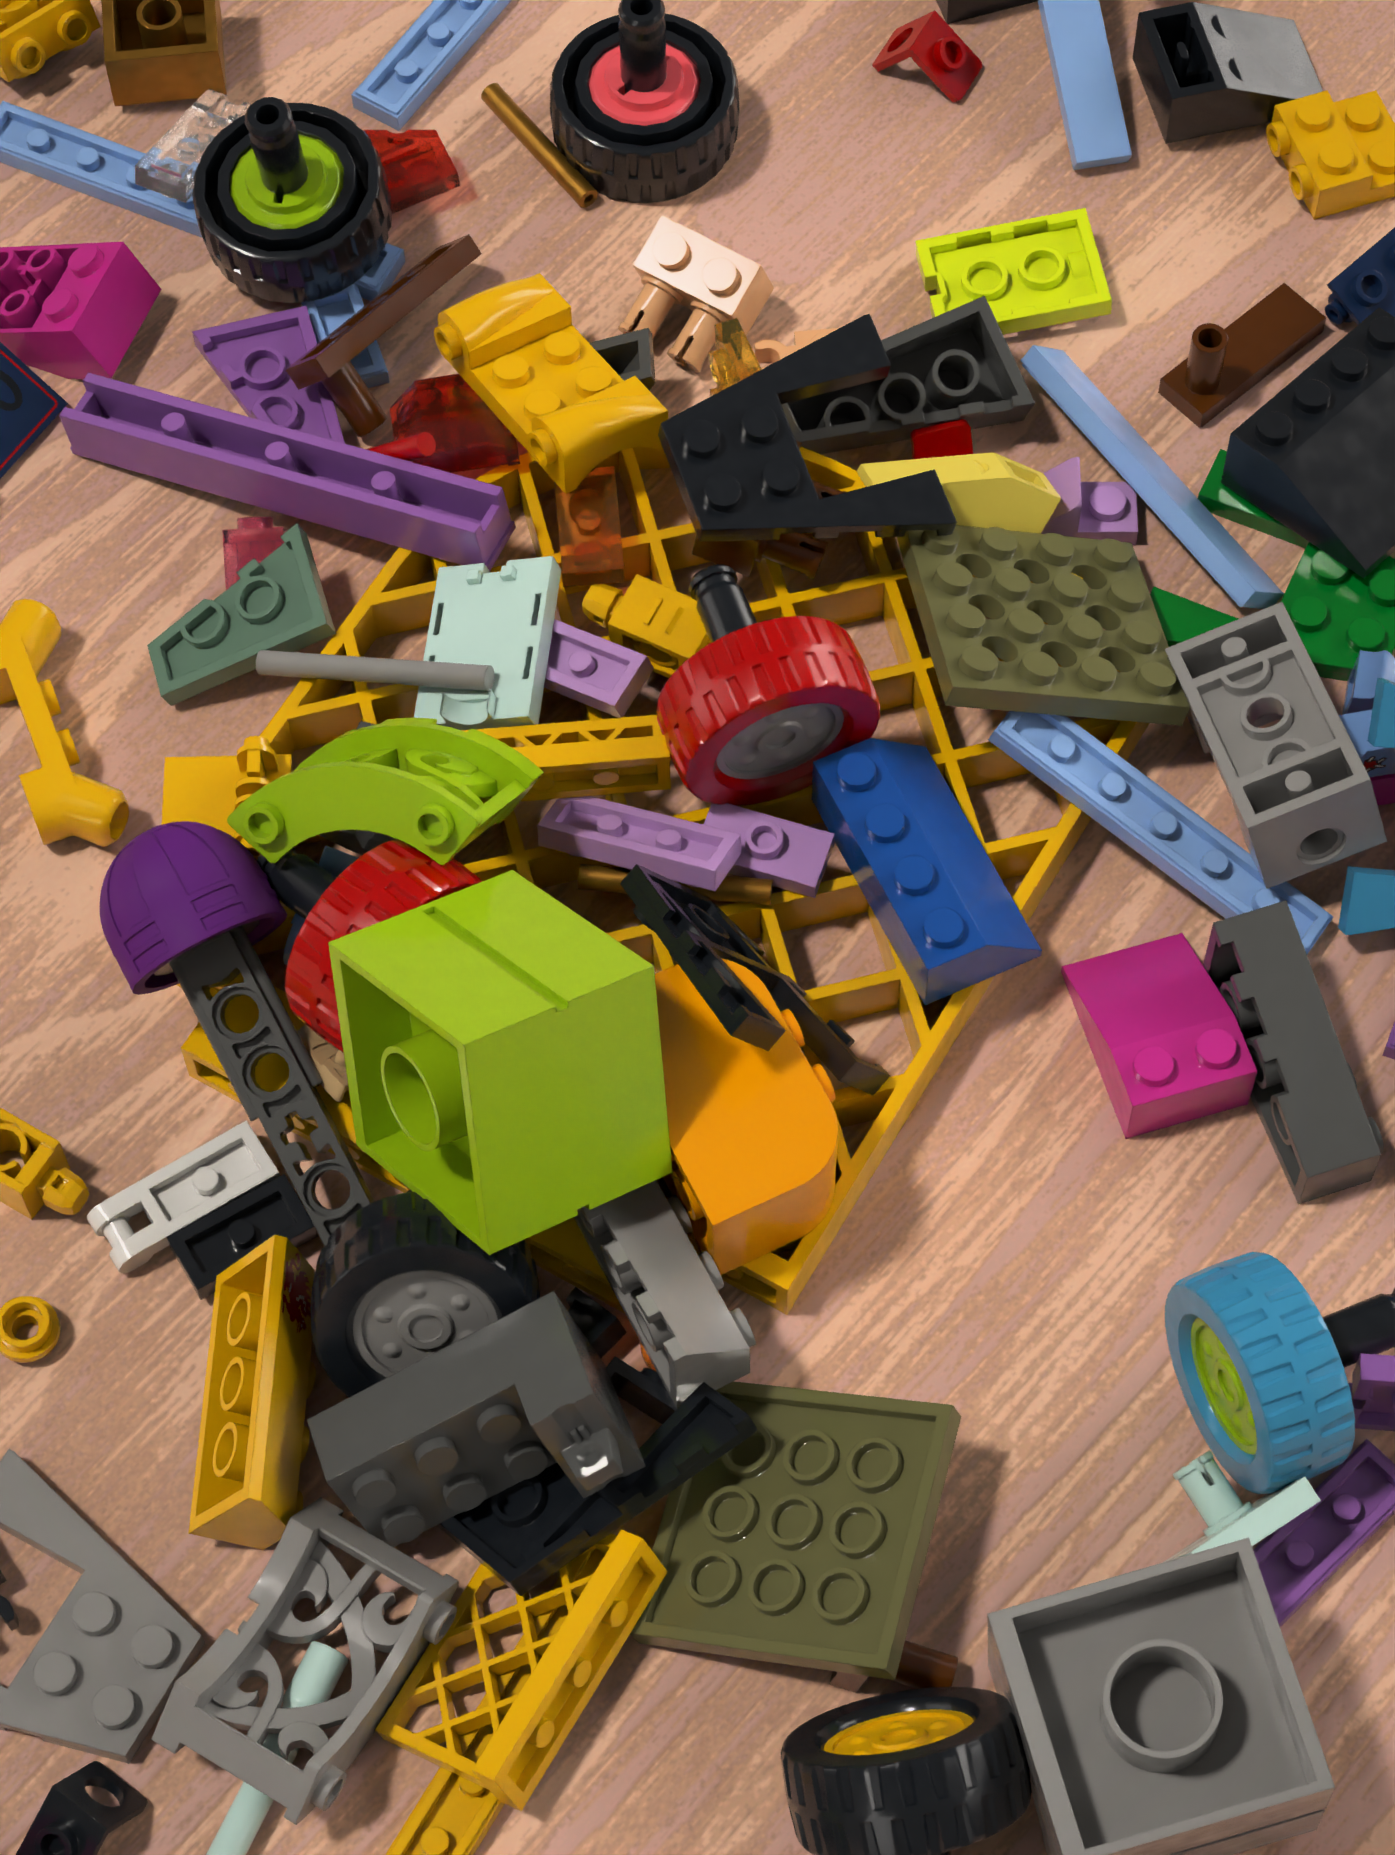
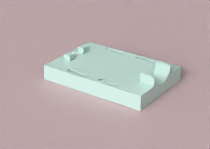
(492, 622)

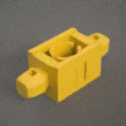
(649, 621)
(45, 1173)

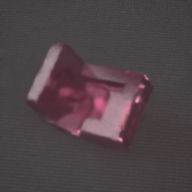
(252, 539)

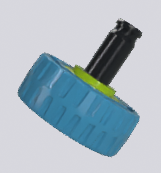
(1269, 1368)

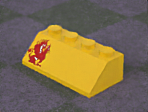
(255, 1398)

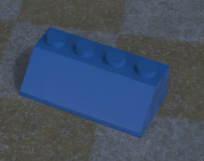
(920, 866)

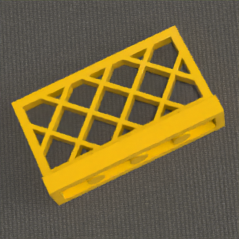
(562, 1667)

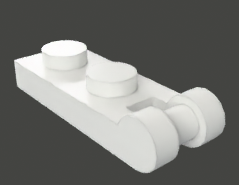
(182, 1194)

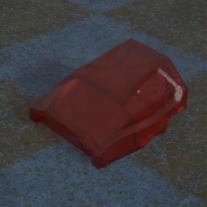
(460, 422)

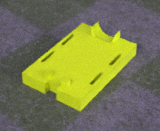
(1027, 269)

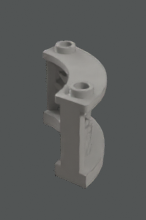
(208, 1696)

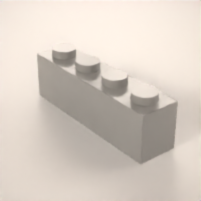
(668, 1290)

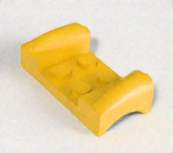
(546, 379)

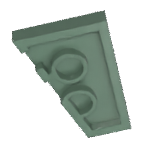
(269, 608)

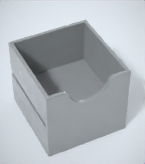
(1161, 1711)

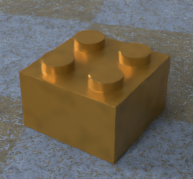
(162, 49)

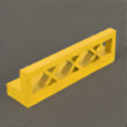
(596, 761)

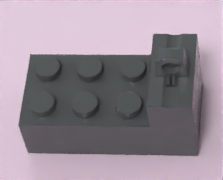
(476, 1424)

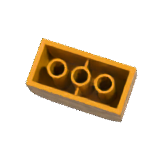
(744, 1126)

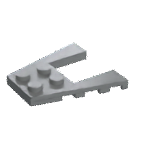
(110, 1647)

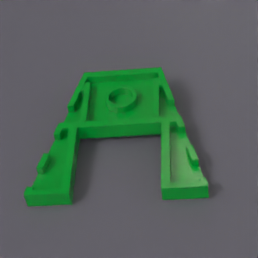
(1326, 600)

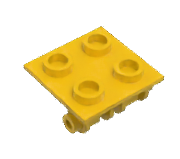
(214, 786)

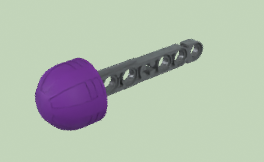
(187, 912)

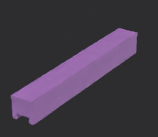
(290, 472)

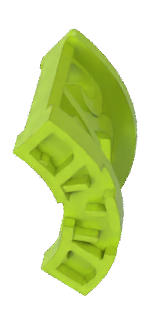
(394, 780)

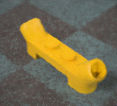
(58, 798)

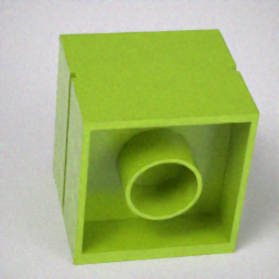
(503, 1058)

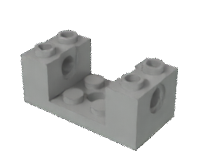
(1293, 783)

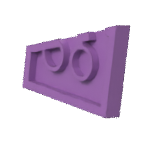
(253, 364)

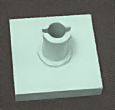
(1227, 1515)

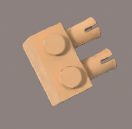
(700, 275)

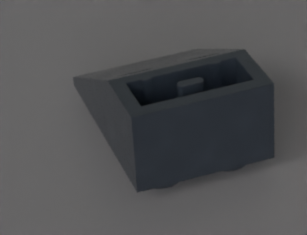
(1218, 68)

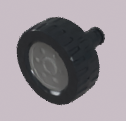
(406, 1286)

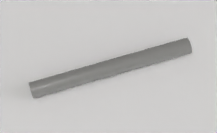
(375, 670)

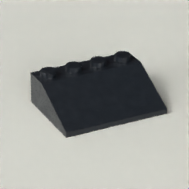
(1327, 450)

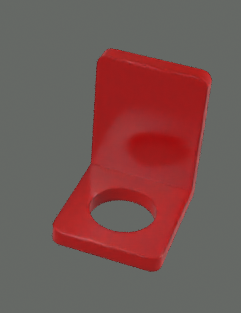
(936, 51)

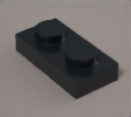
(237, 1229)

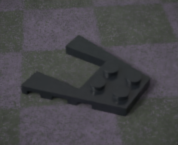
(747, 473)
(700, 936)
(545, 1519)

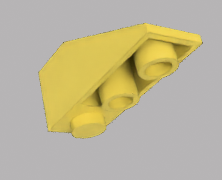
(980, 488)

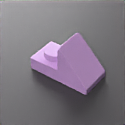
(1091, 508)

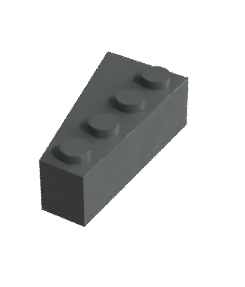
(937, 375)
(1302, 1076)

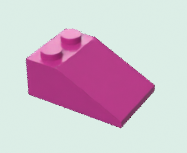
(1160, 1035)

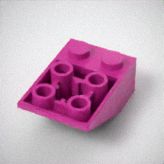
(73, 305)

